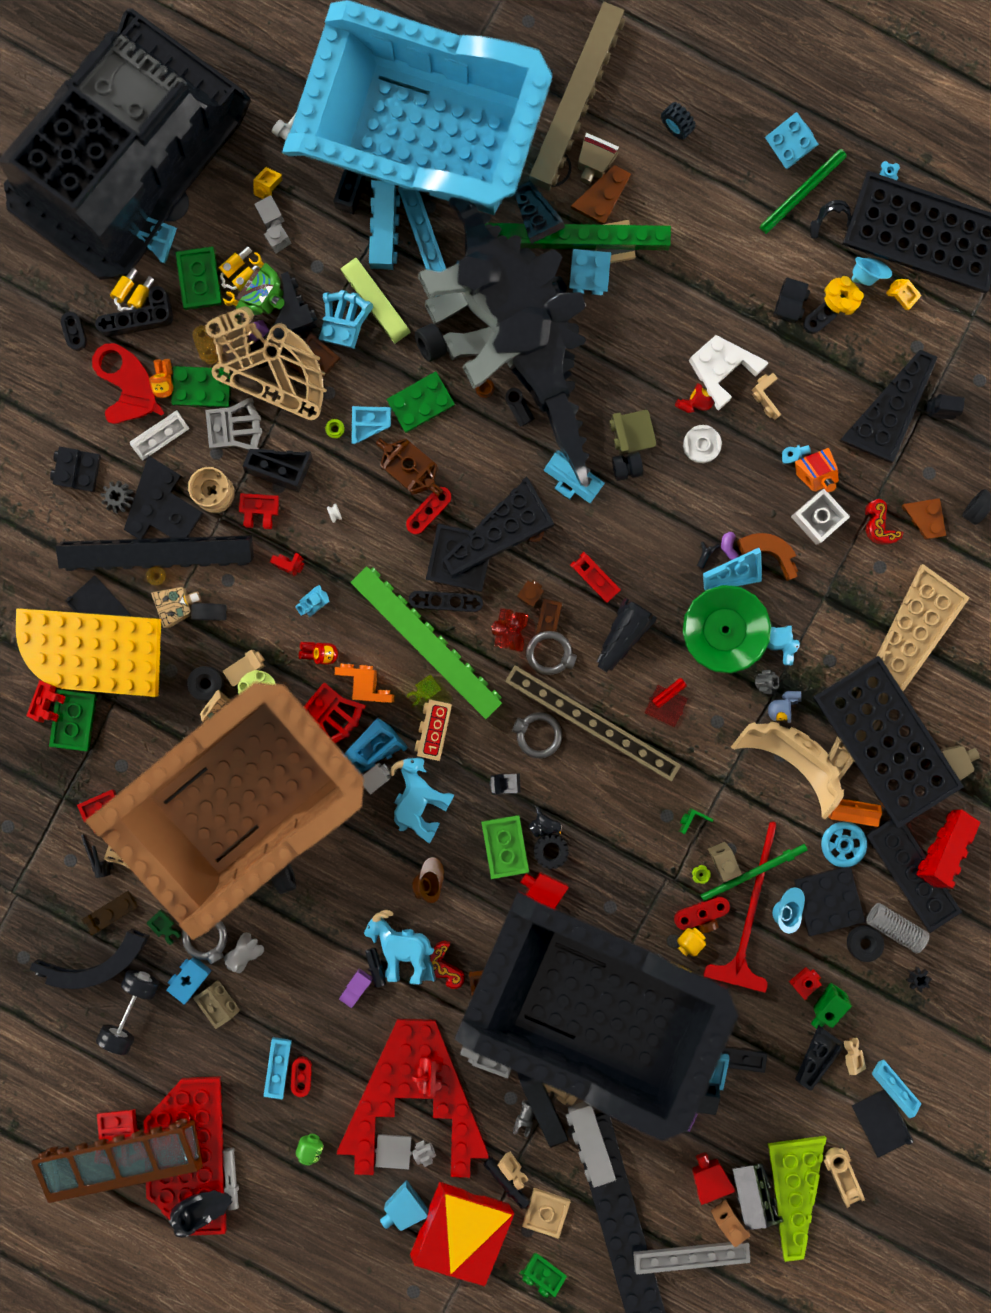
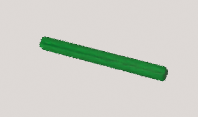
(802, 191)

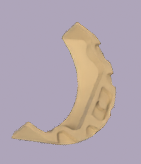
(802, 753)

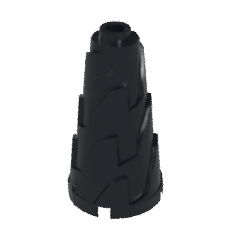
(625, 632)

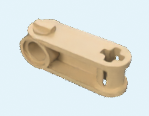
(843, 1176)

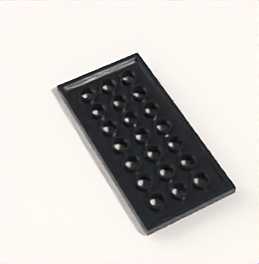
(909, 256)
(917, 733)

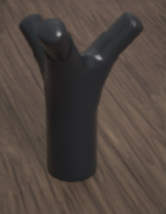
(706, 554)

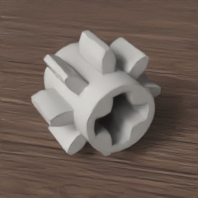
(424, 1153)

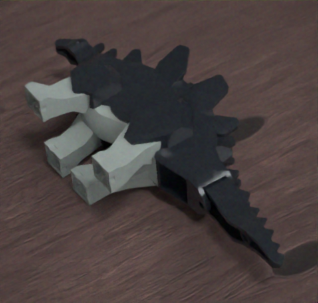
(525, 321)

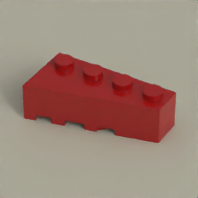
(948, 850)

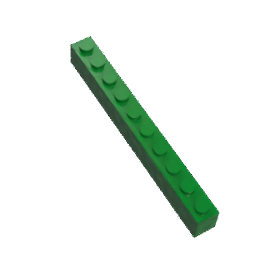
(595, 237)

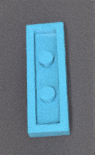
(277, 1068)
(896, 1089)

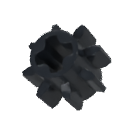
(913, 979)

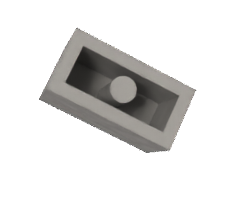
(376, 777)

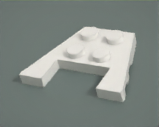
(717, 361)

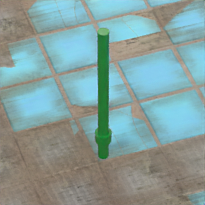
(787, 855)

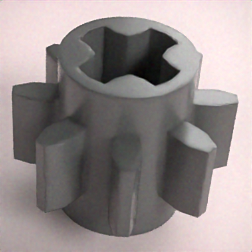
(767, 681)

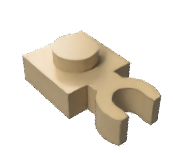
(854, 1058)
(511, 1169)

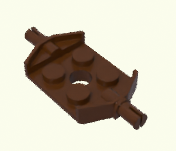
(415, 479)

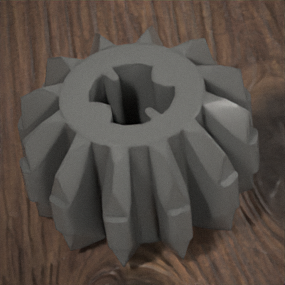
(123, 500)

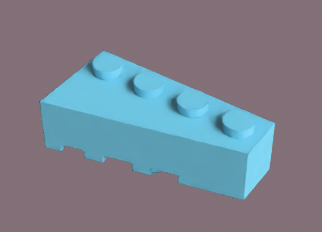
(383, 225)

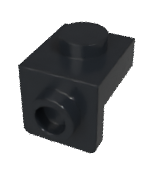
(505, 783)

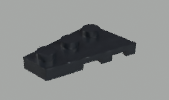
(819, 1057)

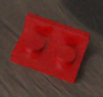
(285, 564)

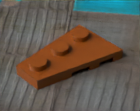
(602, 196)

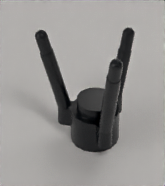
(99, 867)

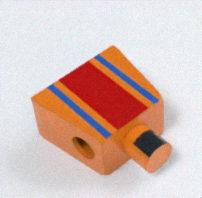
(818, 471)

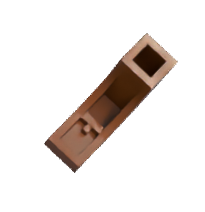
(771, 545)

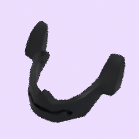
(835, 205)

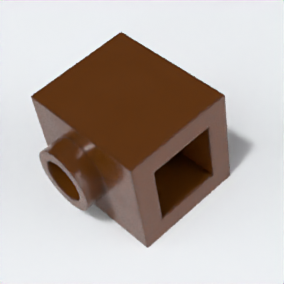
(530, 593)

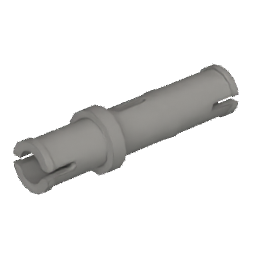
(231, 1186)

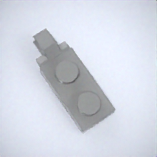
(484, 1063)

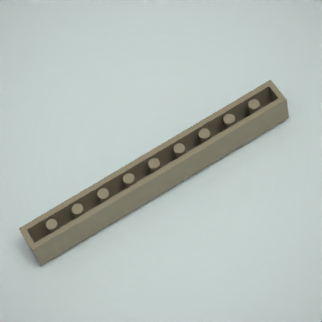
(576, 96)
(593, 723)

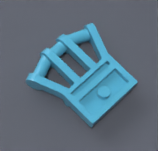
(341, 331)

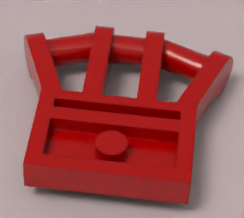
(324, 703)
(116, 1123)

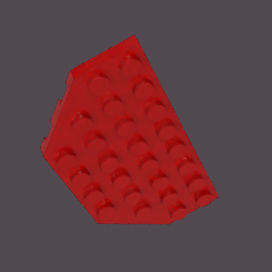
(198, 1101)

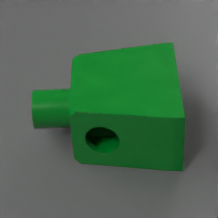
(830, 1006)

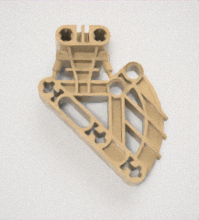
(235, 334)

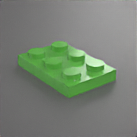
(505, 846)

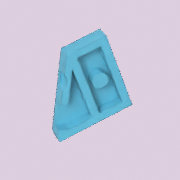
(162, 242)

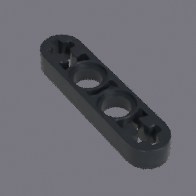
(446, 597)

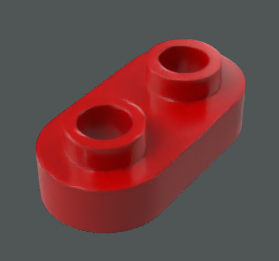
(301, 1076)

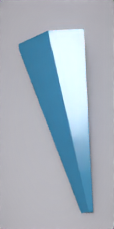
(373, 745)

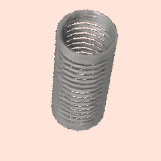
(880, 909)

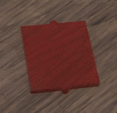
(670, 711)

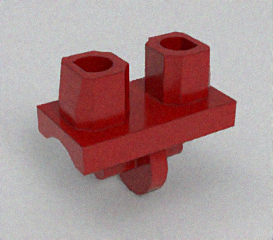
(426, 1076)

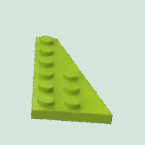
(795, 1183)

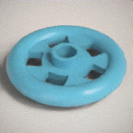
(858, 852)

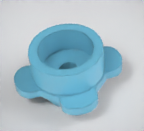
(892, 167)

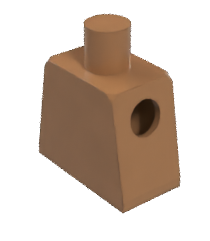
(731, 1225)

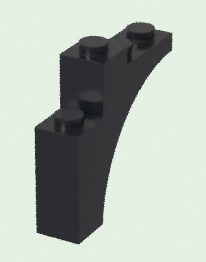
(293, 314)

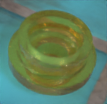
(150, 573)

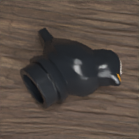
(544, 825)

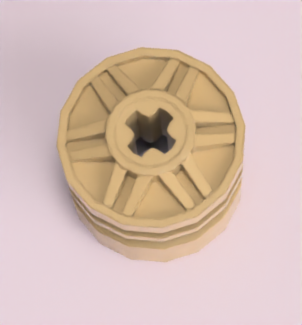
(205, 481)

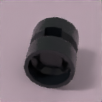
(627, 466)

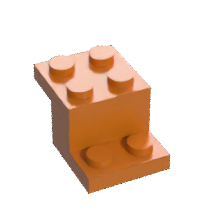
(364, 683)

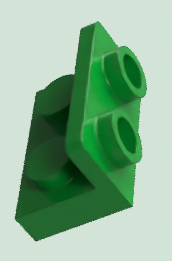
(543, 1276)

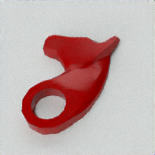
(133, 379)

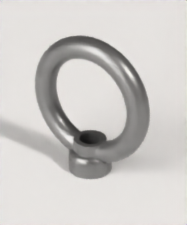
(568, 659)
(521, 726)
(214, 954)

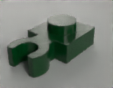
(161, 924)

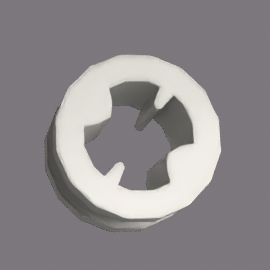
(334, 513)

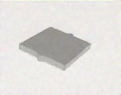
(393, 1151)

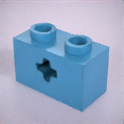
(180, 988)

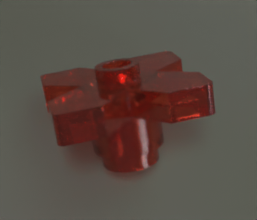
(509, 629)

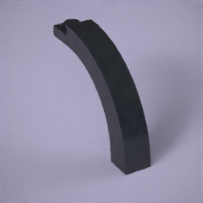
(83, 978)

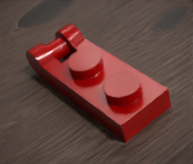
(595, 577)

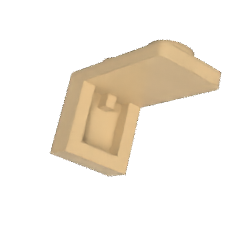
(759, 395)
(251, 662)

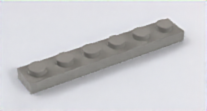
(691, 1257)

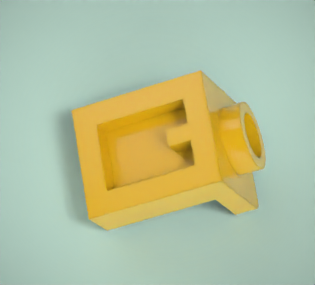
(266, 182)
(904, 292)

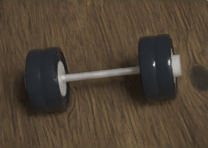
(114, 1038)

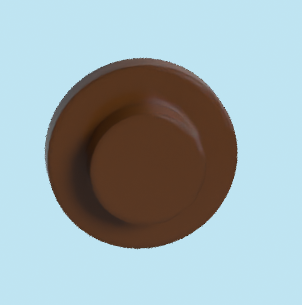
(486, 389)

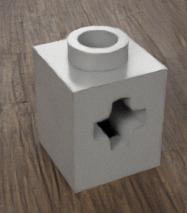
(269, 212)

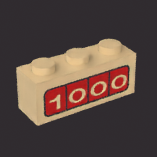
(433, 729)

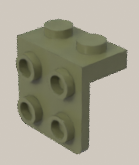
(632, 431)

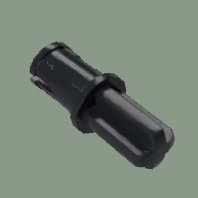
(375, 967)

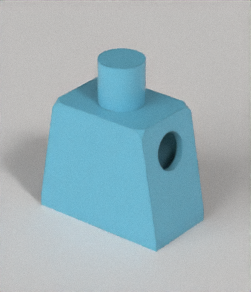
(404, 1208)

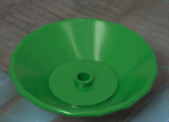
(746, 624)

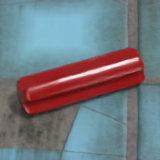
(669, 693)

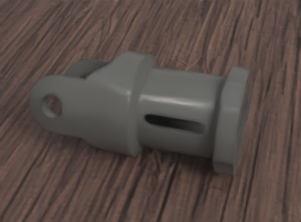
(524, 1119)

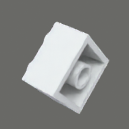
(820, 516)

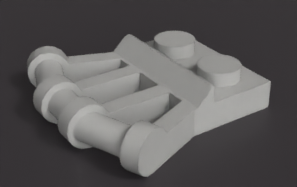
(221, 429)

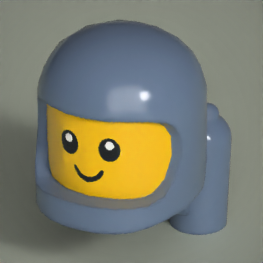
(782, 708)

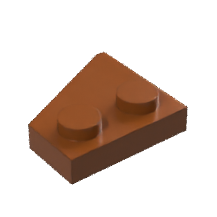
(927, 517)

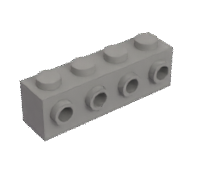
(591, 1143)

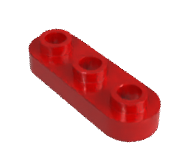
(424, 519)
(708, 906)

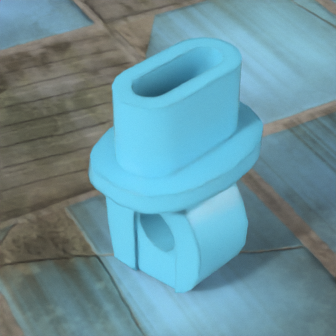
(798, 453)

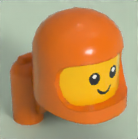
(161, 382)

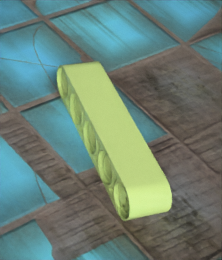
(369, 291)

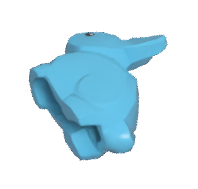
(782, 639)

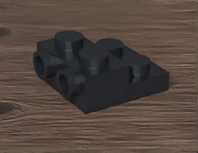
(75, 469)

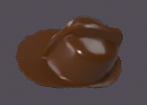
(429, 881)

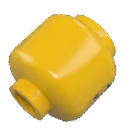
(691, 942)

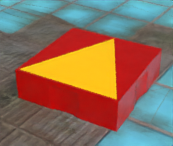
(462, 1234)

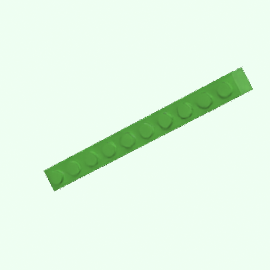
(423, 639)

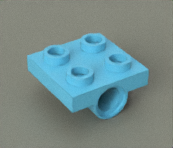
(792, 140)

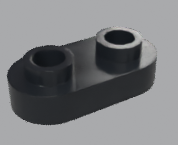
(819, 318)
(73, 332)

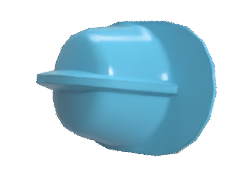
(869, 270)
(789, 910)

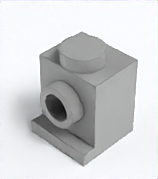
(275, 236)

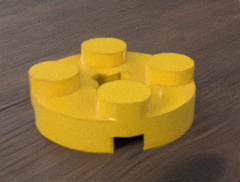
(849, 290)

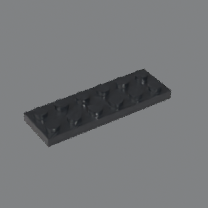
(901, 858)

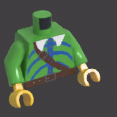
(261, 291)

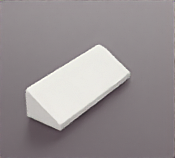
(159, 435)

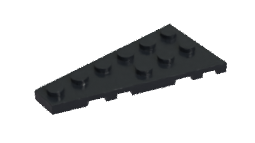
(507, 525)

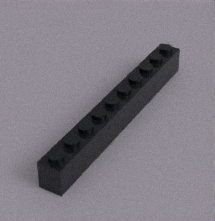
(155, 551)

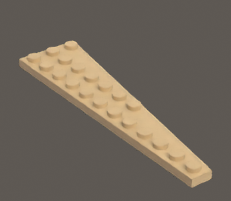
(916, 630)

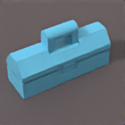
(561, 470)

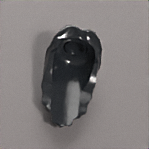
(198, 1211)

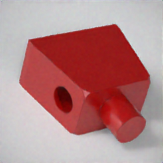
(544, 889)
(710, 1179)

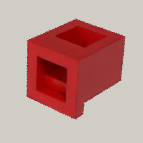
(798, 982)

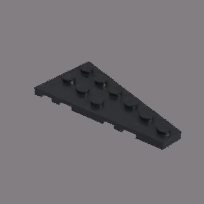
(887, 419)

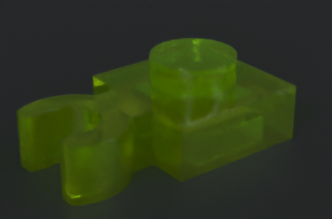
(426, 688)

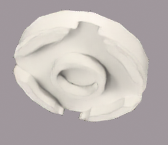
(702, 444)

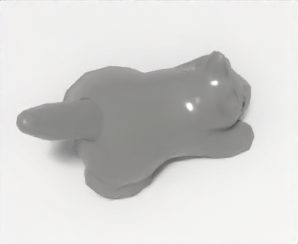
(245, 950)

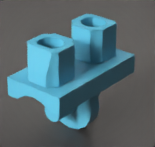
(312, 601)

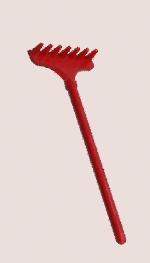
(737, 970)

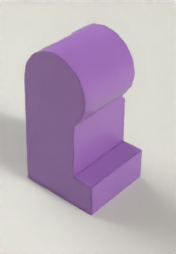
(355, 988)

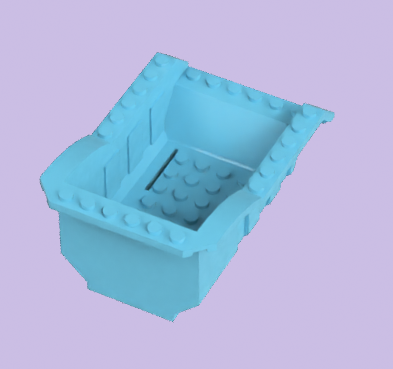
(420, 105)

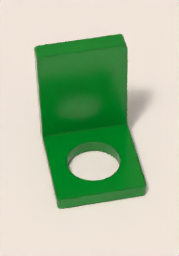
(687, 818)

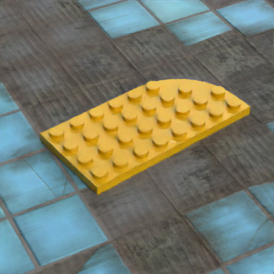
(91, 650)

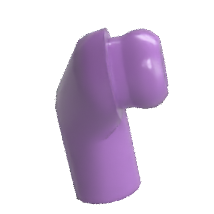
(727, 545)

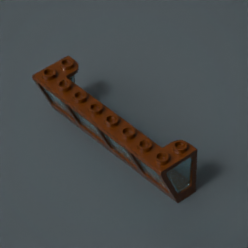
(118, 1162)

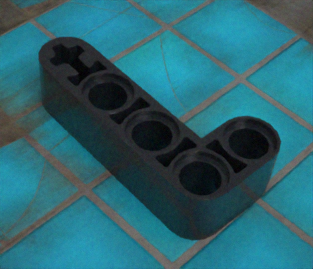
(135, 315)

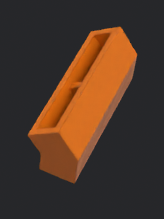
(857, 812)

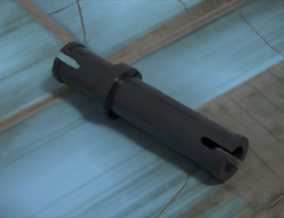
(517, 1195)

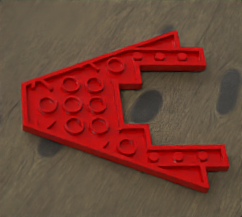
(393, 1080)

